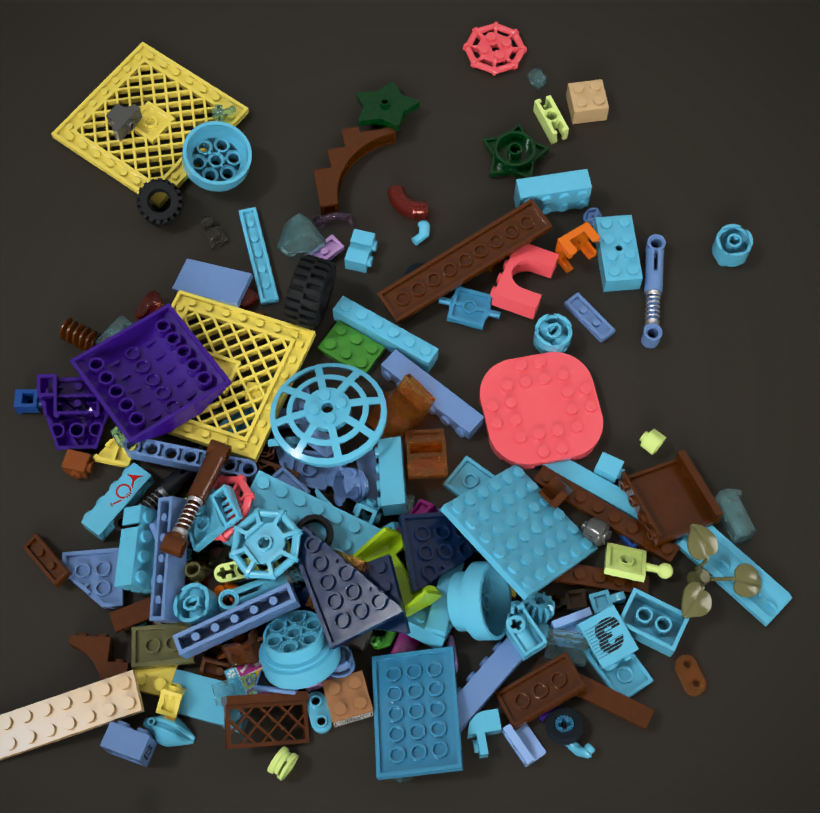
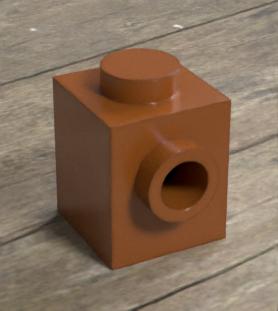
(78, 464)

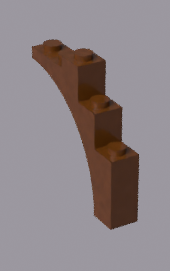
(343, 158)

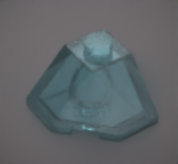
(300, 236)

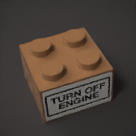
(348, 699)

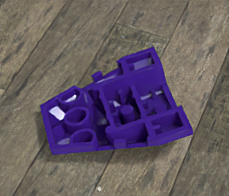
(71, 412)

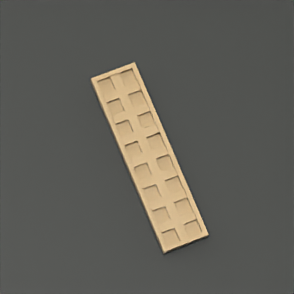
(70, 714)

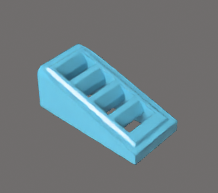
(217, 497)

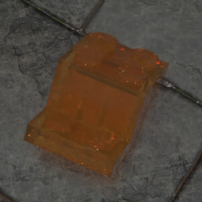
(405, 408)
(426, 454)

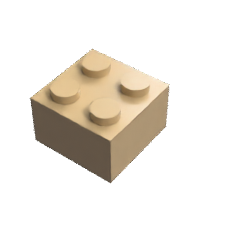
(587, 101)

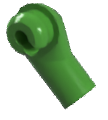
(383, 641)

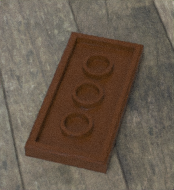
(540, 690)

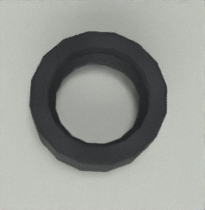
(318, 519)

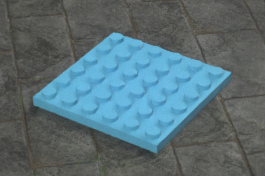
(518, 531)

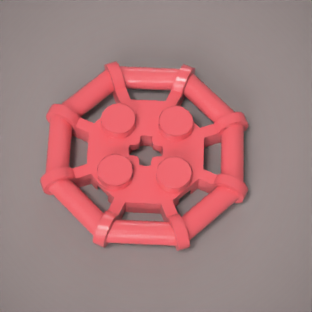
(494, 40)
(244, 501)

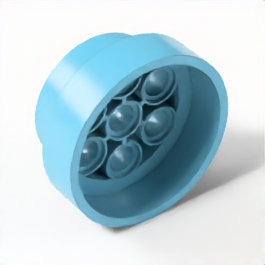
(210, 136)
(479, 601)
(297, 651)

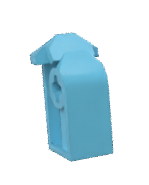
(528, 638)

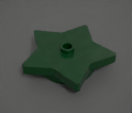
(385, 107)
(514, 153)

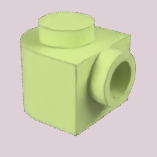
(652, 441)

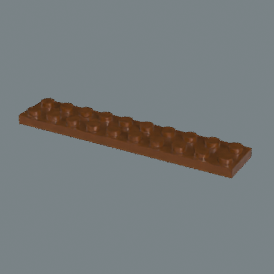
(464, 261)

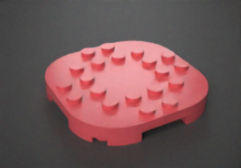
(540, 410)

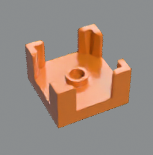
(574, 241)

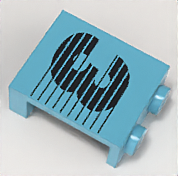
(608, 638)

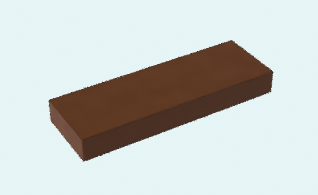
(47, 560)

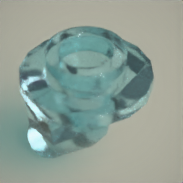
(219, 113)

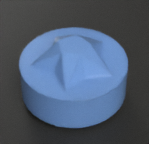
(590, 215)

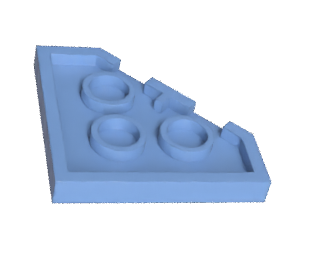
(95, 575)

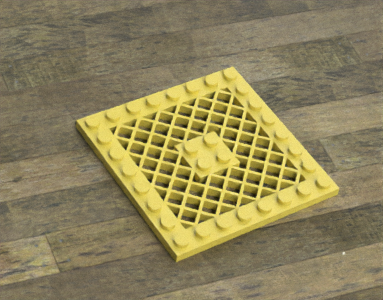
(151, 126)
(299, 339)

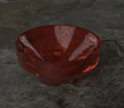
(149, 304)

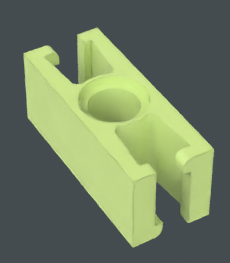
(548, 125)

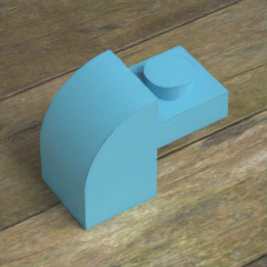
(480, 726)

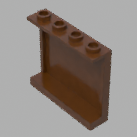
(670, 499)

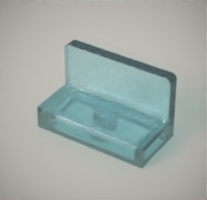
(565, 641)

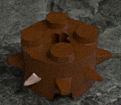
(242, 648)

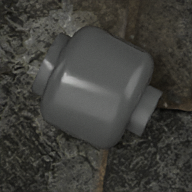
(596, 531)

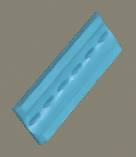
(763, 605)

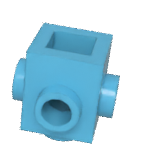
(371, 506)

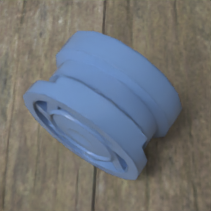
(346, 664)

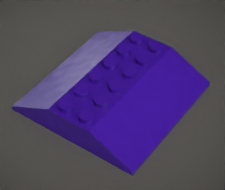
(152, 375)

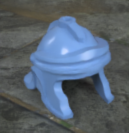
(347, 483)

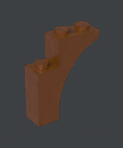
(100, 651)

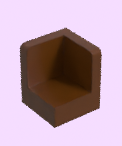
(555, 491)

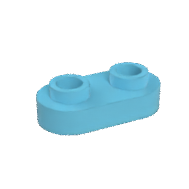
(319, 711)

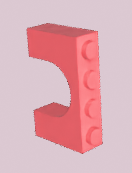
(513, 297)

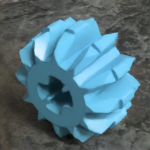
(540, 607)

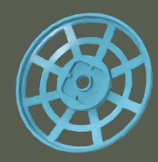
(328, 421)

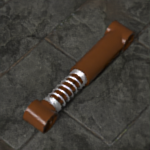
(216, 456)

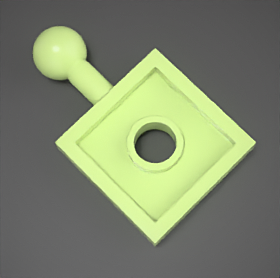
(636, 566)

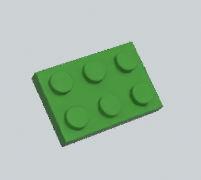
(351, 347)

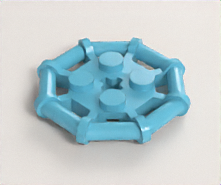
(276, 547)

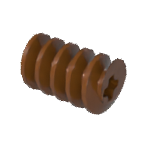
(78, 334)

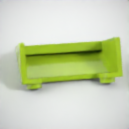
(390, 542)

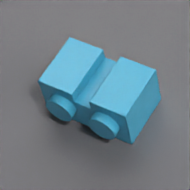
(360, 251)

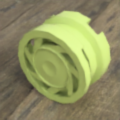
(282, 763)

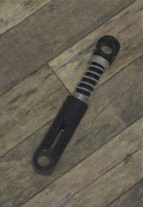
(168, 487)

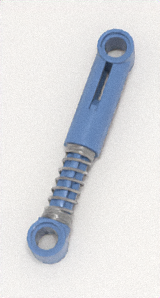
(653, 289)

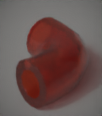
(405, 205)

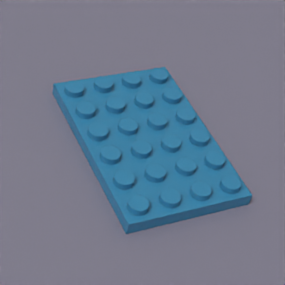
(416, 713)

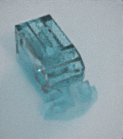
(734, 516)

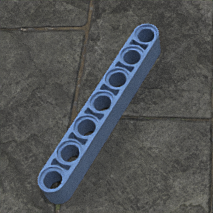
(182, 455)

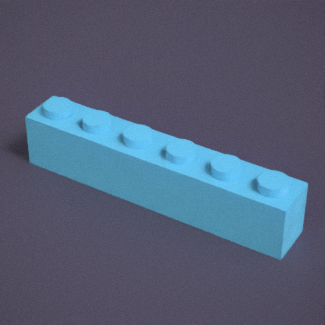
(386, 333)

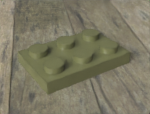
(155, 646)

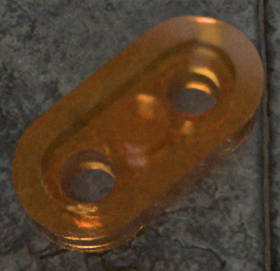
(691, 674)

